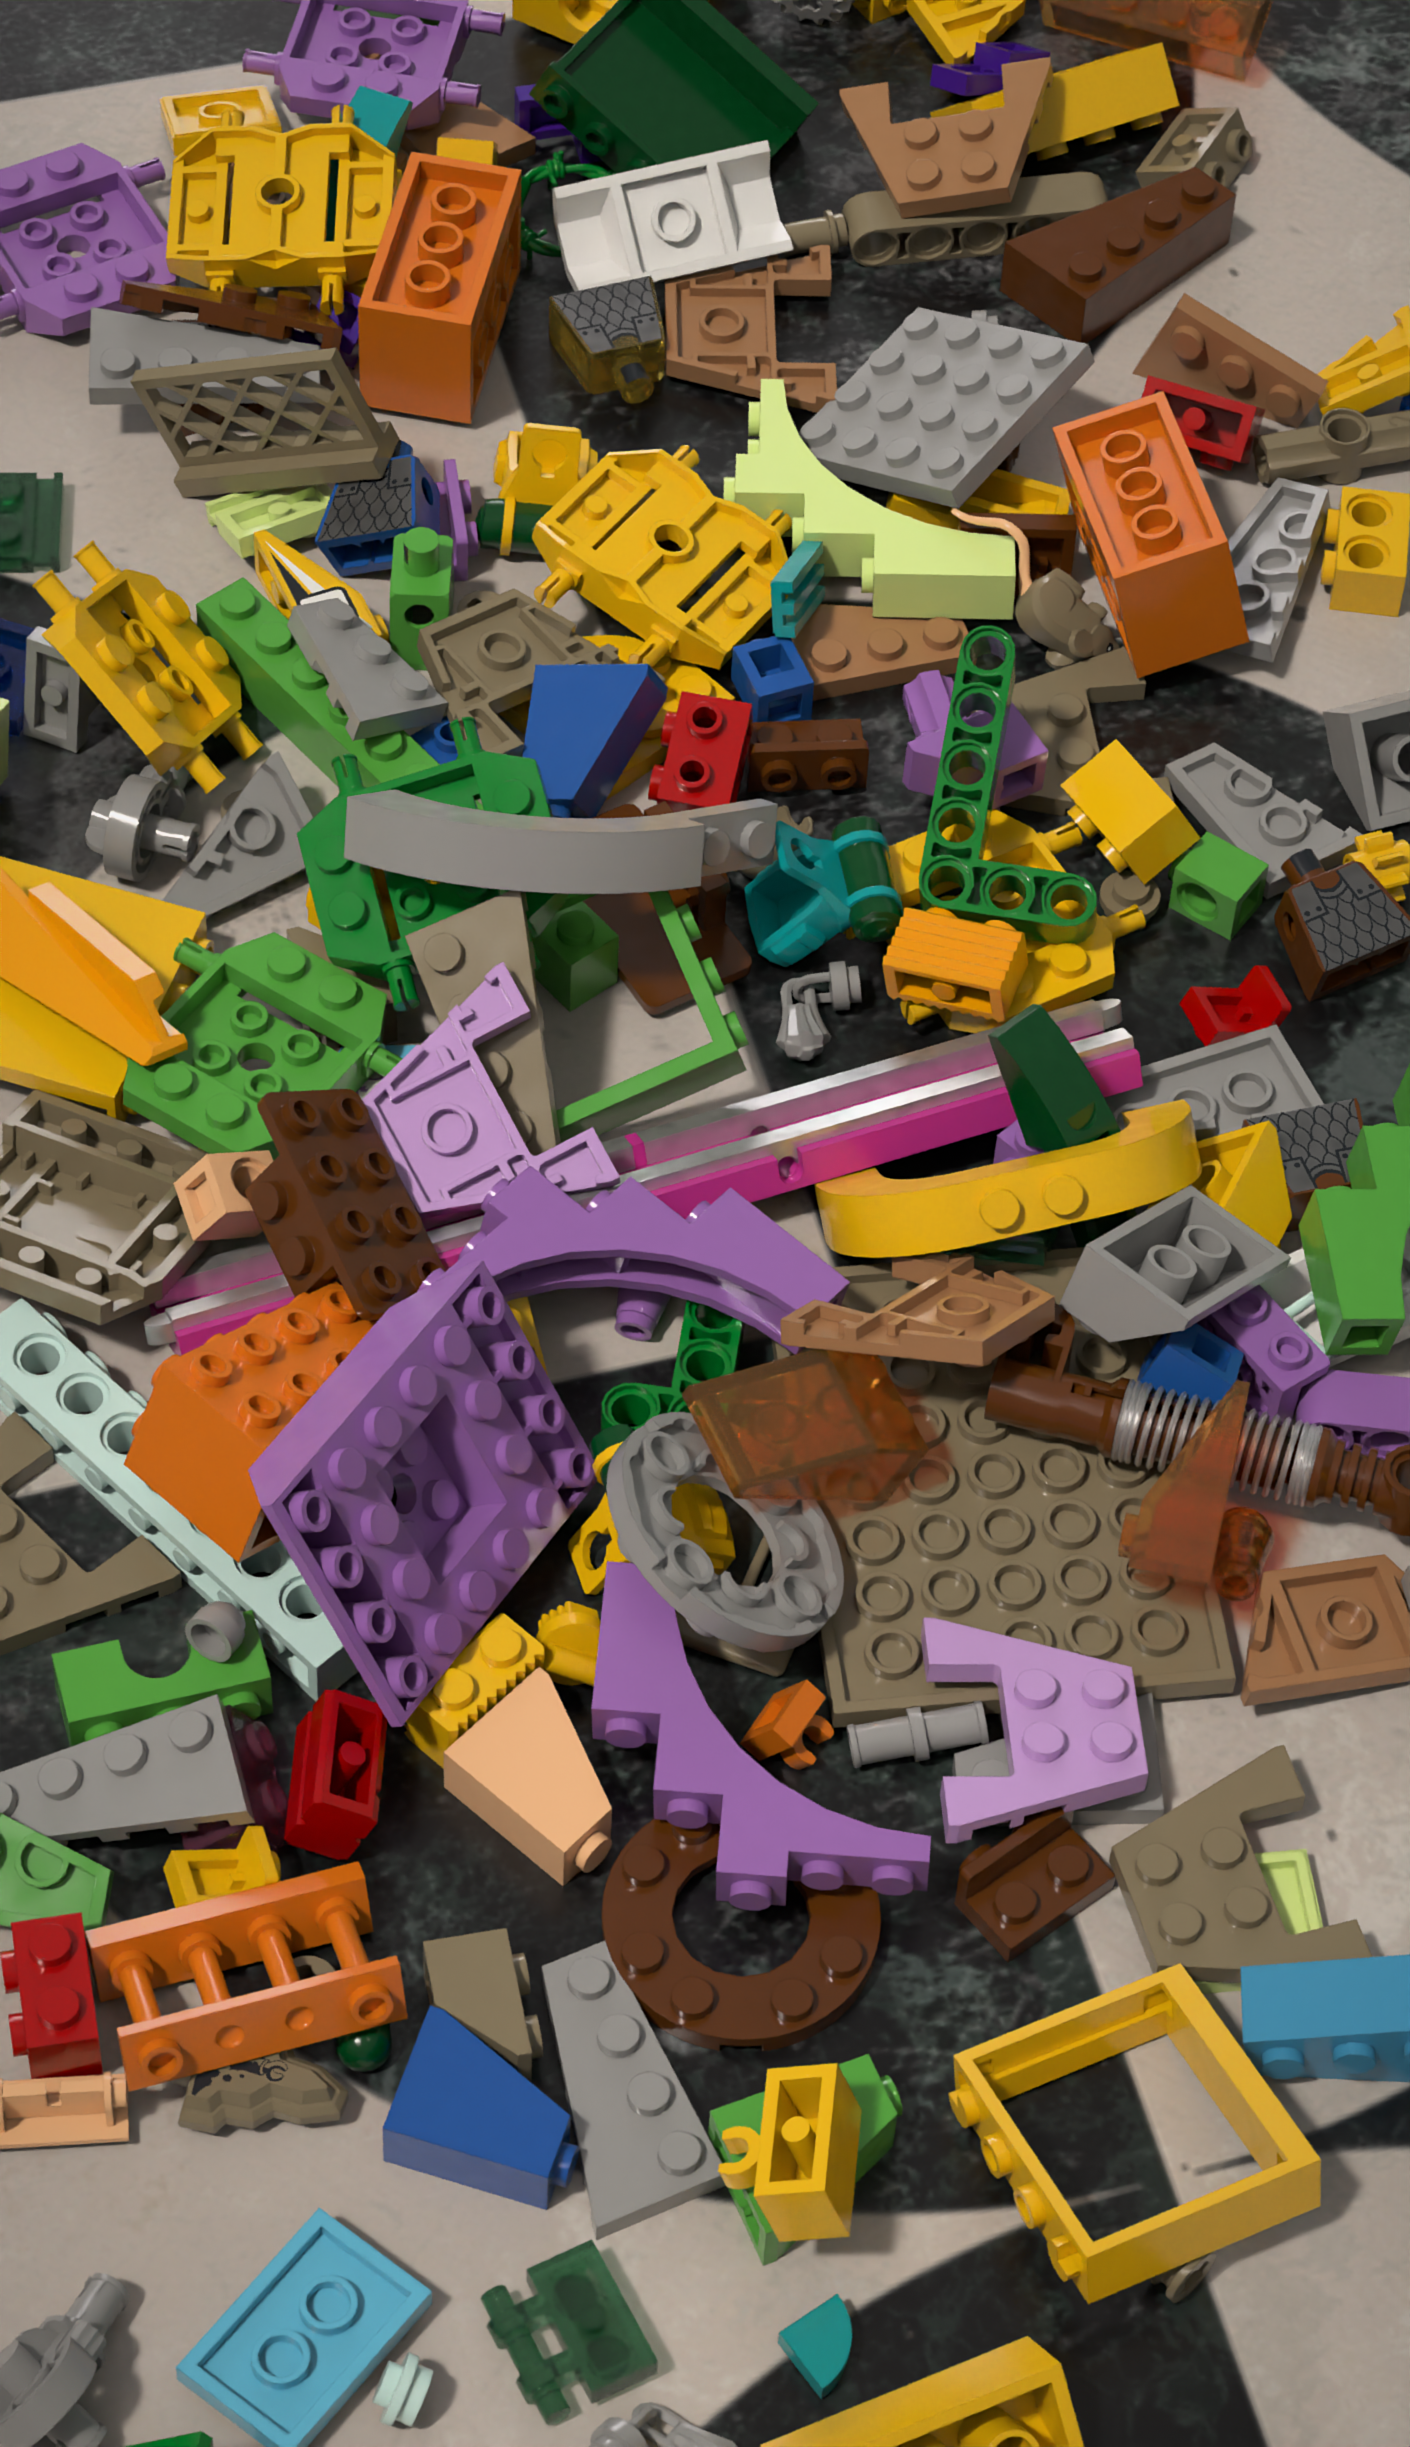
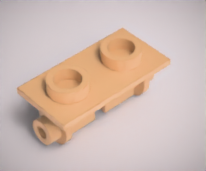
(64, 2111)

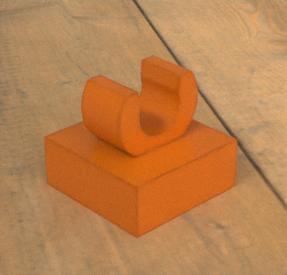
(783, 1723)

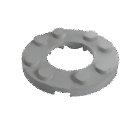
(804, 1551)

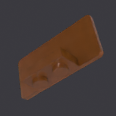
(644, 952)
(338, 1203)

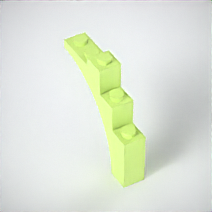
(901, 560)

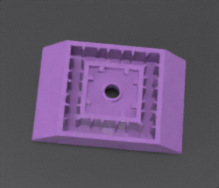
(482, 1472)

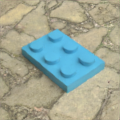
(304, 2334)

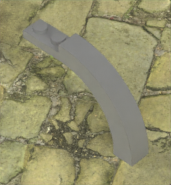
(553, 853)

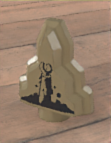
(260, 2090)

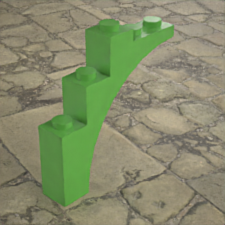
(1359, 1237)

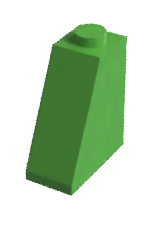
(879, 2115)

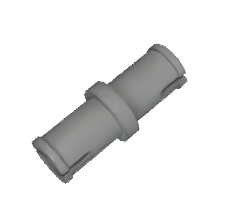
(917, 1734)

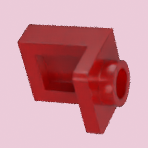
(1232, 1012)

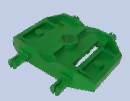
(348, 892)

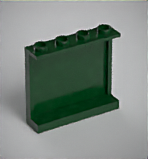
(669, 86)

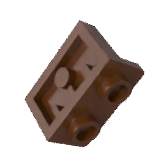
(807, 755)
(1030, 1882)

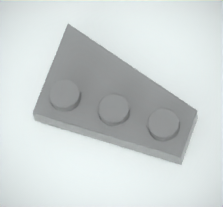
(363, 671)
(1246, 811)

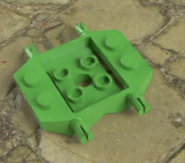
(206, 1090)

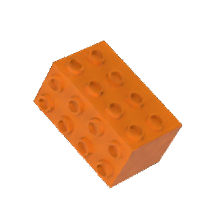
(228, 1403)

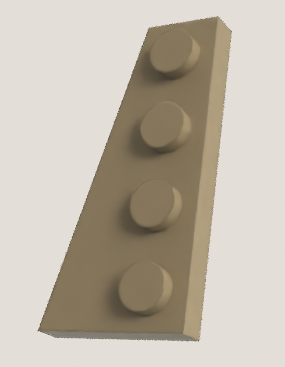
(453, 963)

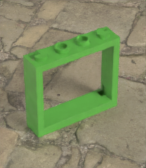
(684, 1073)

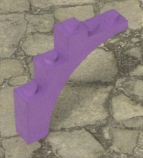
(630, 1239)
(704, 1777)

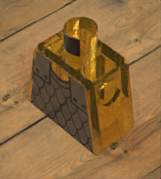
(611, 337)

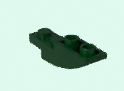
(1054, 1097)

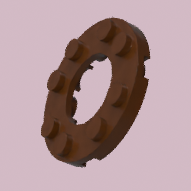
(721, 2007)

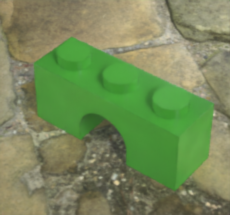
(105, 1695)

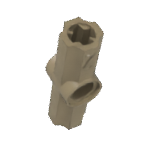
(1334, 448)

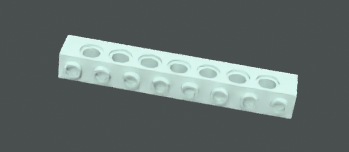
(90, 1452)

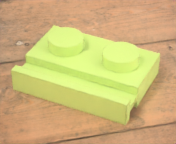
(282, 512)

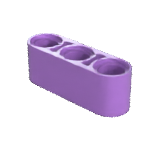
(1359, 1408)

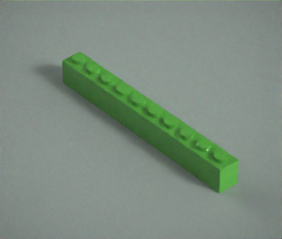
(576, 946)

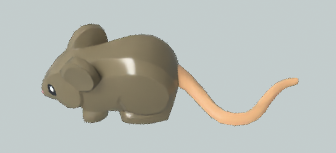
(1053, 607)

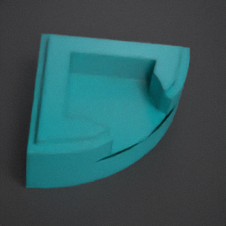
(820, 2344)

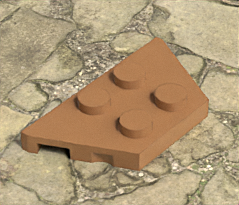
(1327, 1630)

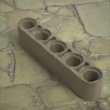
(883, 238)

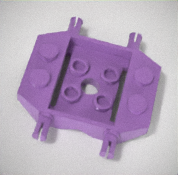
(328, 52)
(118, 235)

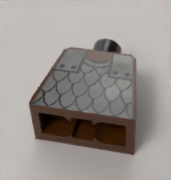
(1338, 924)
(1314, 1149)

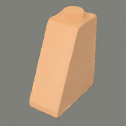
(533, 1780)

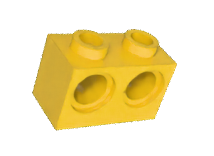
(1368, 551)

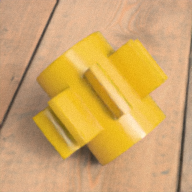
(1385, 860)

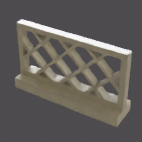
(276, 455)

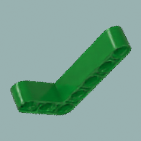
(973, 805)

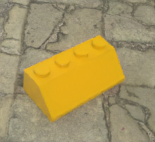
(1093, 100)
(989, 2401)

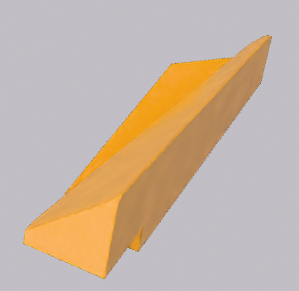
(82, 972)

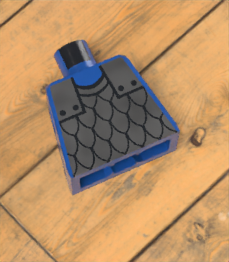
(368, 514)

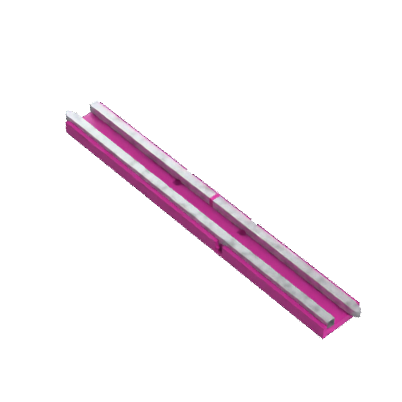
(751, 1146)

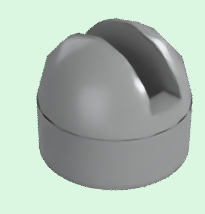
(216, 1630)

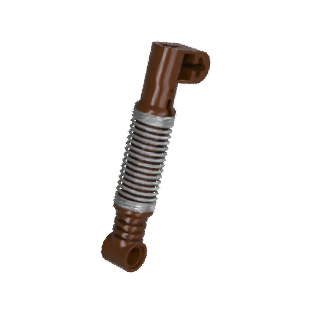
(1133, 1421)

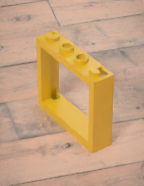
(1095, 2031)

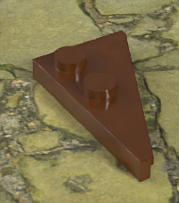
(238, 309)

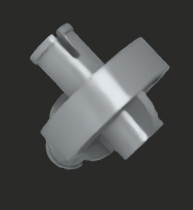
(137, 824)
(52, 2367)

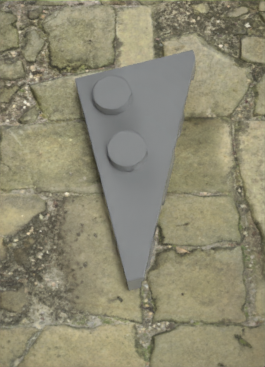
(249, 846)

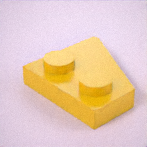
(958, 24)
(1370, 370)

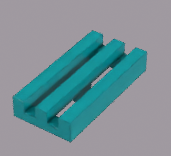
(799, 581)

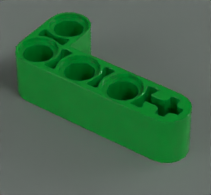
(700, 1356)

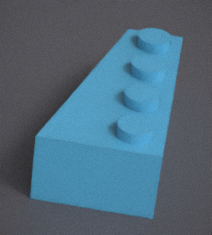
(1329, 2018)

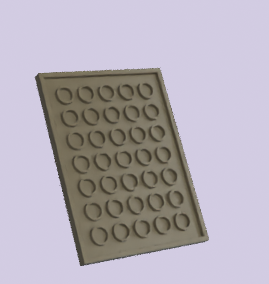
(1003, 1538)

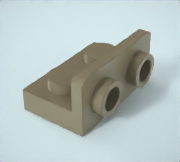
(1203, 139)

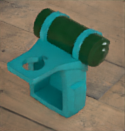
(823, 891)

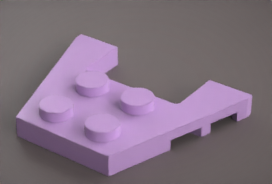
(450, 1124)
(1065, 1727)

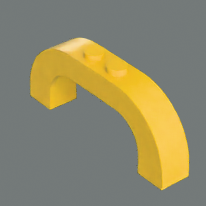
(1015, 1197)

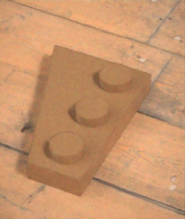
(1223, 359)

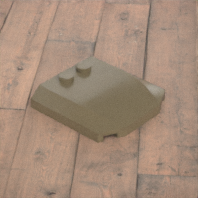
(90, 1210)

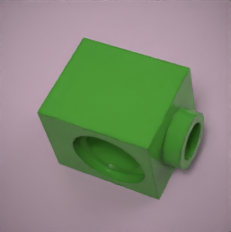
(1217, 885)

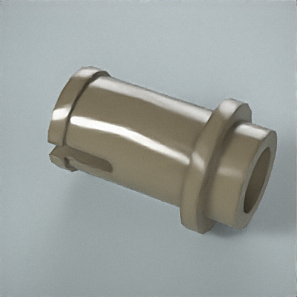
(818, 231)

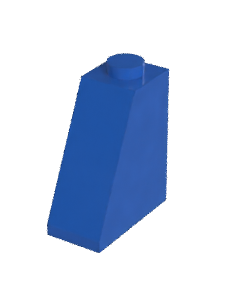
(587, 728)
(476, 2119)

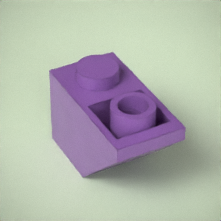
(1020, 767)

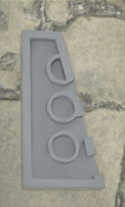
(135, 342)
(1272, 559)
(134, 1779)
(627, 2108)

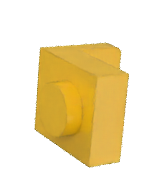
(219, 1872)

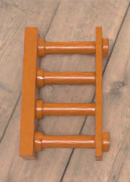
(231, 1933)

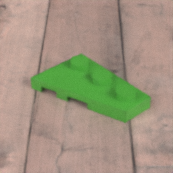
(48, 1879)

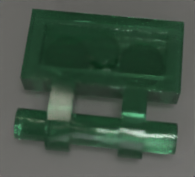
(589, 2321)

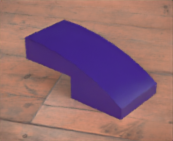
(986, 71)

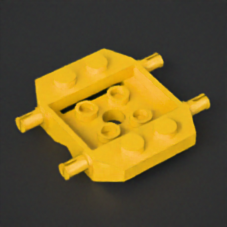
(287, 240)
(607, 551)
(132, 681)
(1055, 972)

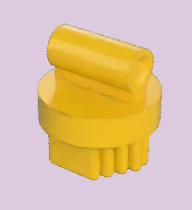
(570, 1643)

